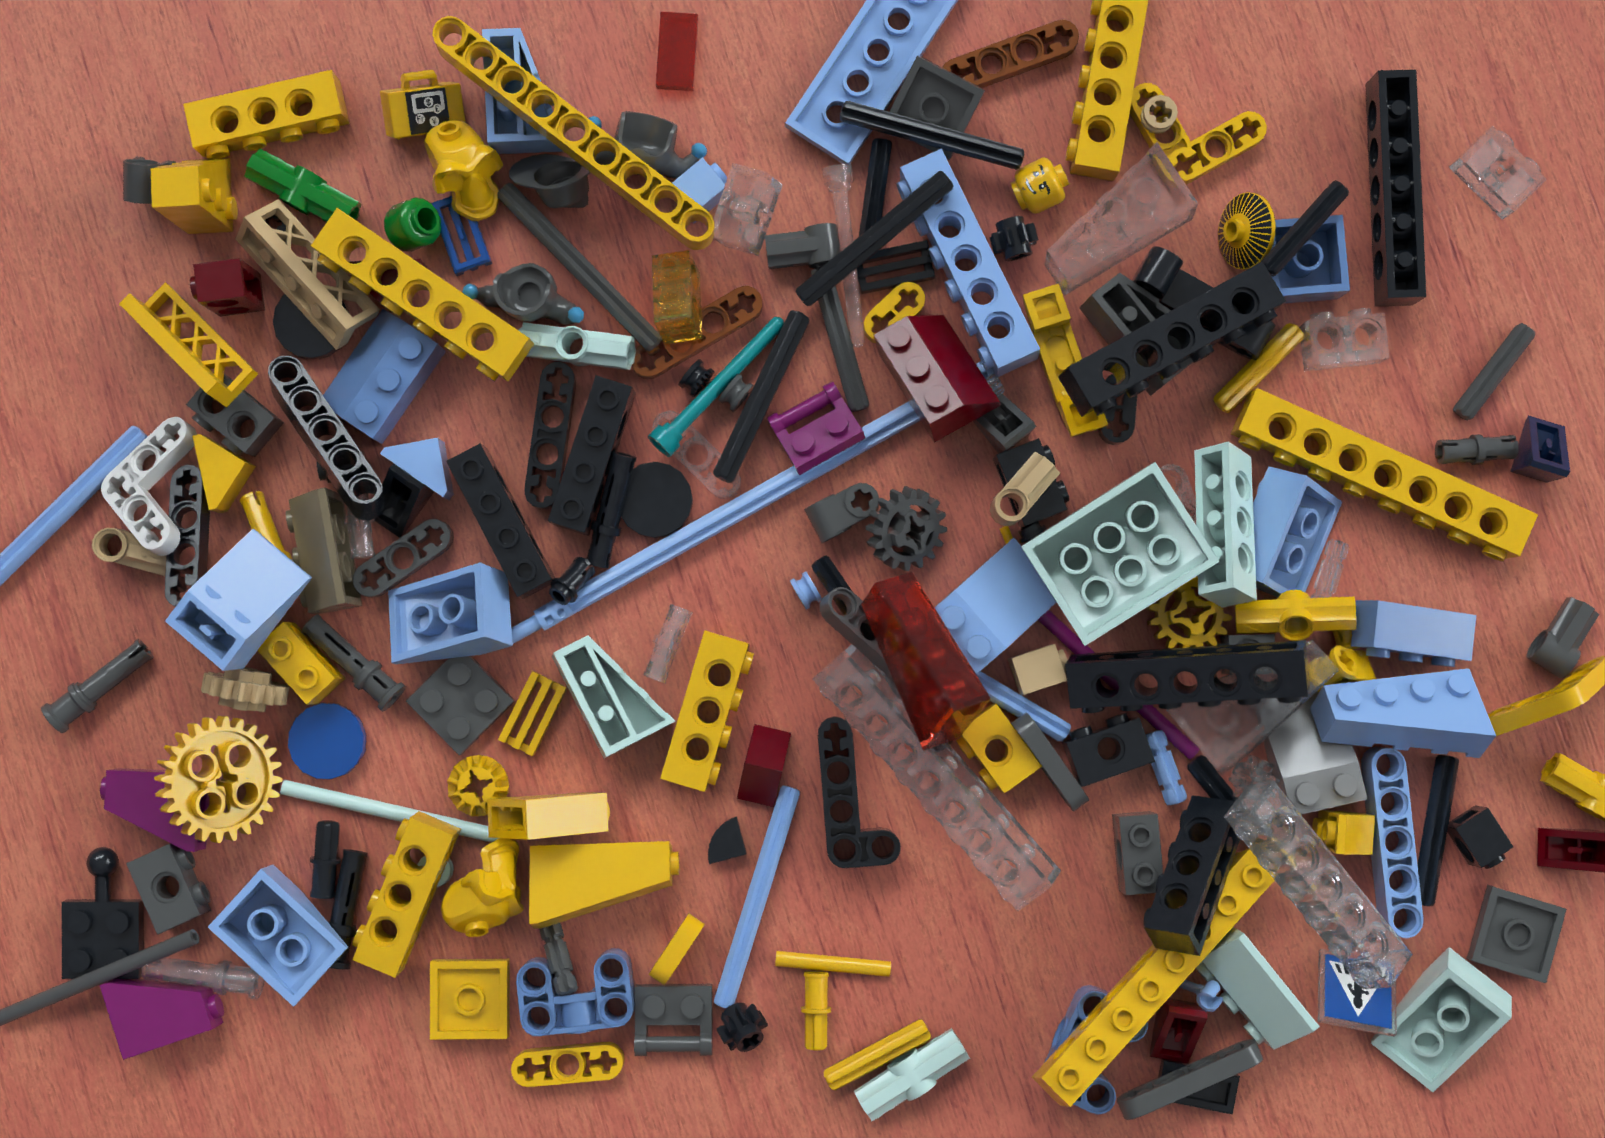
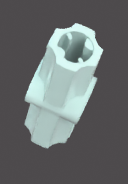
(597, 350)
(911, 1074)

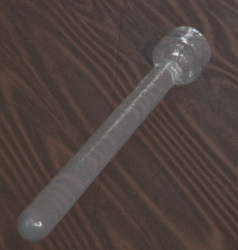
(838, 182)

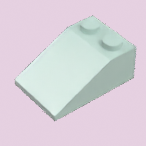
(1445, 1019)

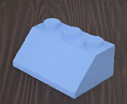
(1290, 529)

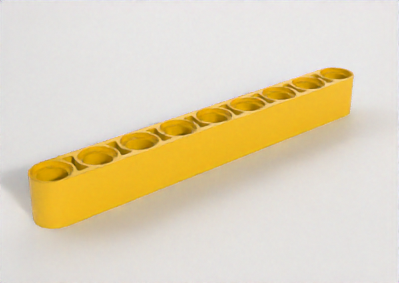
(565, 116)

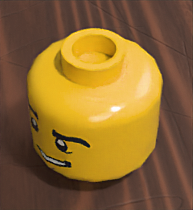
(1040, 185)

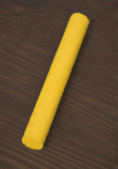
(833, 963)

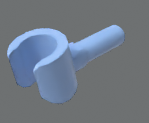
(1206, 994)

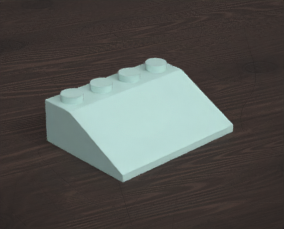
(1120, 553)

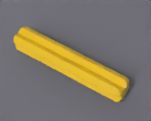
(1258, 369)
(877, 1054)

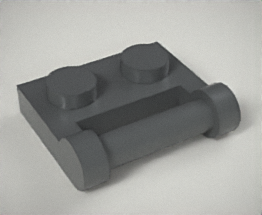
(673, 1006)

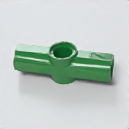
(298, 187)

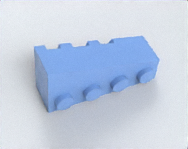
(1408, 711)

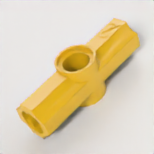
(1296, 615)
(1577, 783)

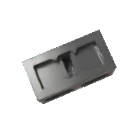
(230, 420)

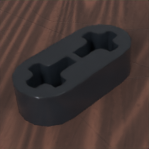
(1127, 417)

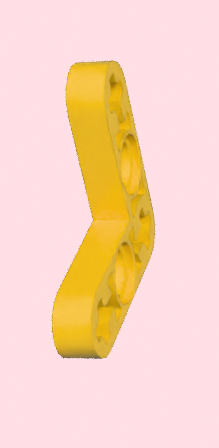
(1182, 147)
(1567, 695)

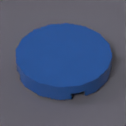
(327, 741)

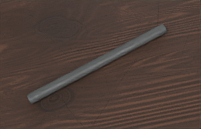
(99, 976)

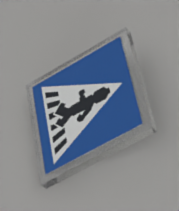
(1348, 1005)

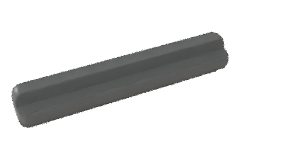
(1494, 371)

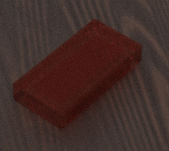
(677, 51)

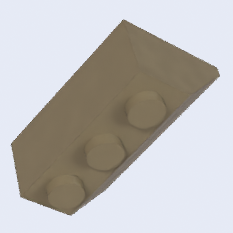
(323, 551)

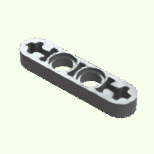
(1189, 1079)

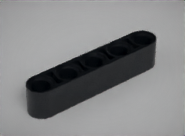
(329, 453)

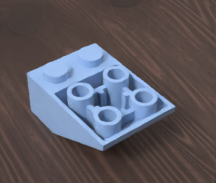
(239, 602)

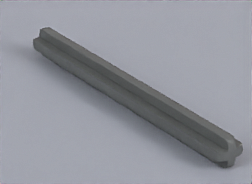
(579, 267)

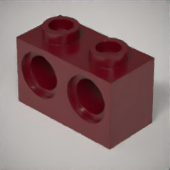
(227, 287)

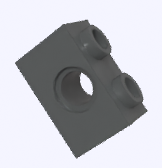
(1137, 851)
(150, 878)

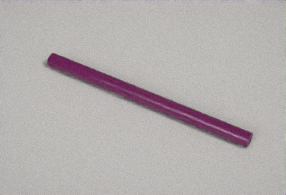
(1148, 712)

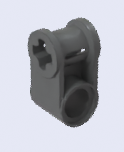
(138, 179)
(836, 514)

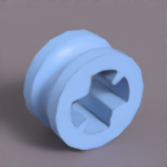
(806, 590)

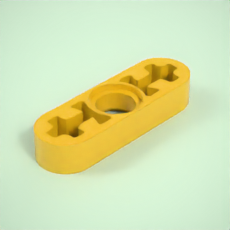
(538, 1057)

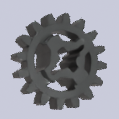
(906, 528)

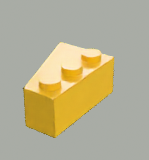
(195, 195)

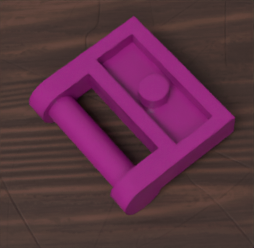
(821, 437)

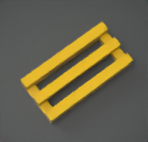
(517, 742)

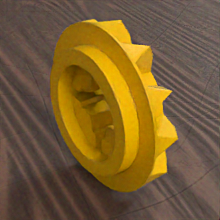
(461, 777)

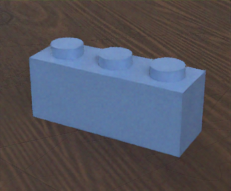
(1413, 632)

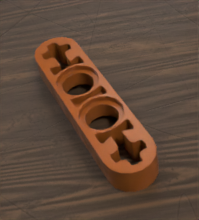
(1006, 53)
(708, 339)

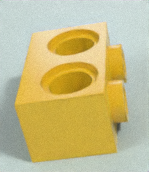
(300, 663)

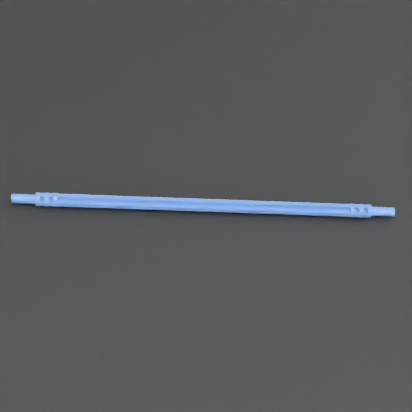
(714, 523)

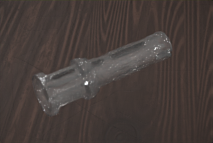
(221, 977)

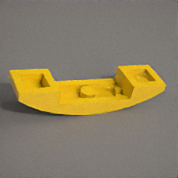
(1058, 350)

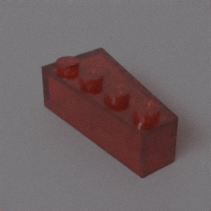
(924, 661)

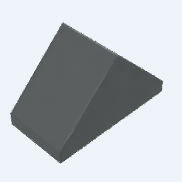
(1005, 425)

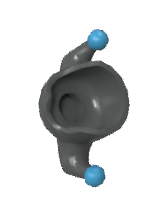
(651, 141)
(527, 295)

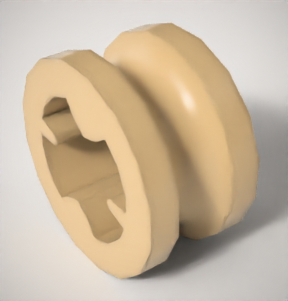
(1168, 107)

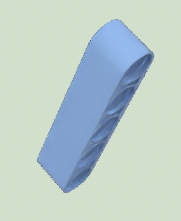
(1404, 855)

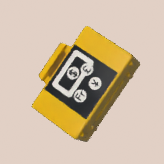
(420, 108)

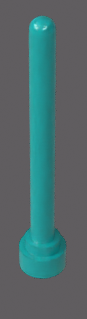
(667, 437)

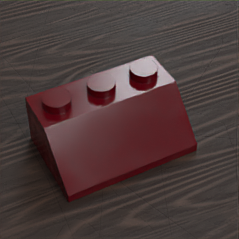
(935, 373)

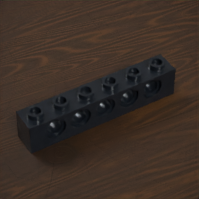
(1395, 188)
(1251, 289)
(1285, 658)

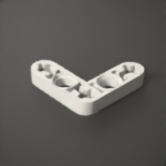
(137, 483)

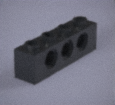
(591, 455)
(501, 521)
(1207, 850)

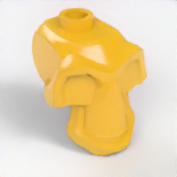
(464, 168)
(486, 895)

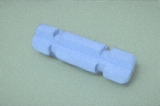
(1166, 769)

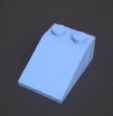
(995, 605)
(450, 615)
(279, 934)

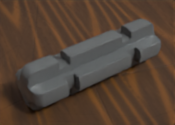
(559, 959)

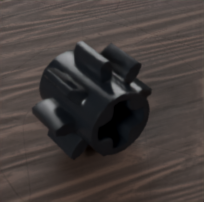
(1013, 238)
(742, 1027)

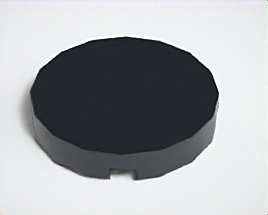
(298, 333)
(657, 500)

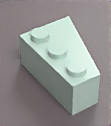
(607, 697)

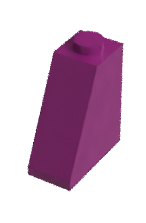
(133, 798)
(158, 1013)

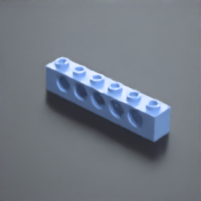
(954, 210)

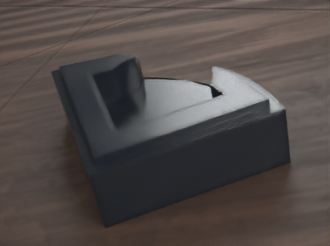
(726, 842)

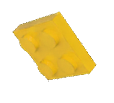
(469, 999)

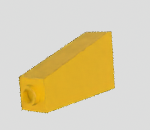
(590, 877)

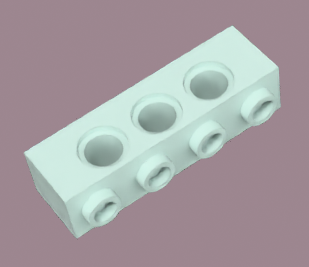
(1226, 523)

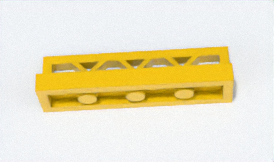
(179, 349)

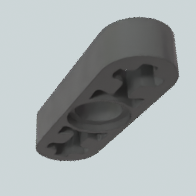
(385, 582)
(1050, 761)

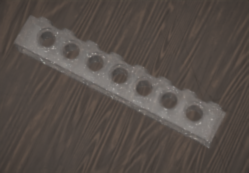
(956, 783)

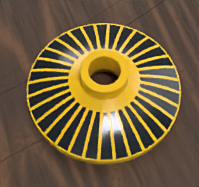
(1246, 230)

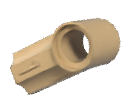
(1025, 488)
(131, 554)

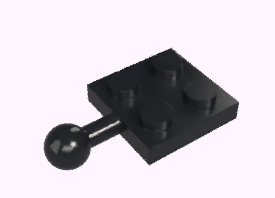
(102, 927)

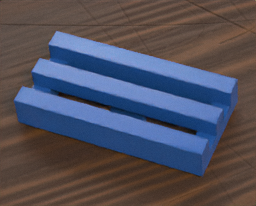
(471, 263)

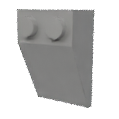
(1312, 771)

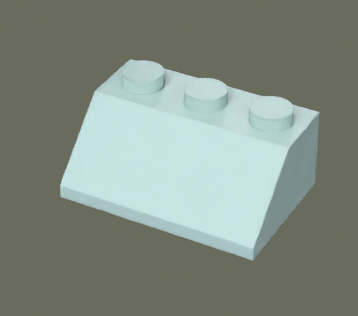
(1256, 992)

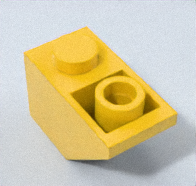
(1345, 831)

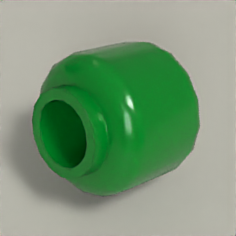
(412, 224)

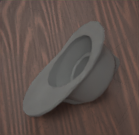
(555, 178)

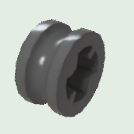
(736, 393)

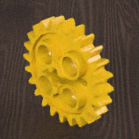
(186, 789)

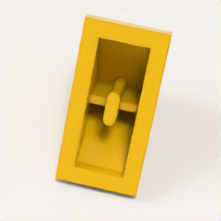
(221, 473)

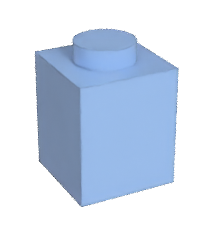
(703, 183)

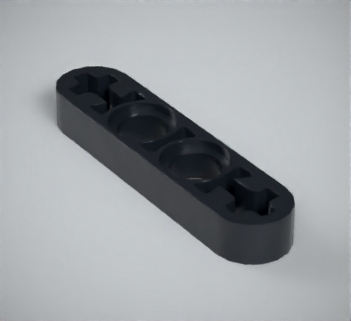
(544, 435)
(194, 536)

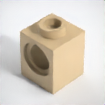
(1038, 669)

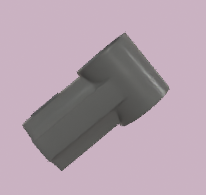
(809, 247)
(1559, 644)

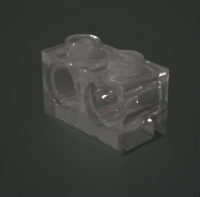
(1345, 348)

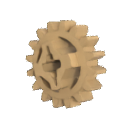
(245, 689)

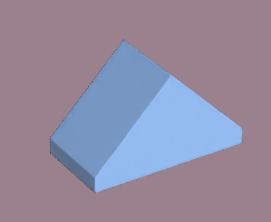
(425, 462)

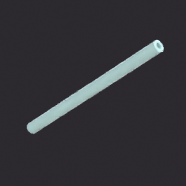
(376, 808)

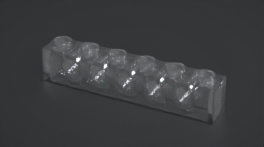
(1318, 885)

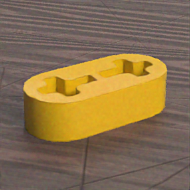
(890, 302)
(676, 949)

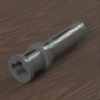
(365, 673)
(83, 696)

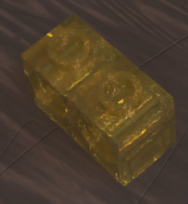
(676, 297)

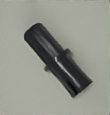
(325, 859)

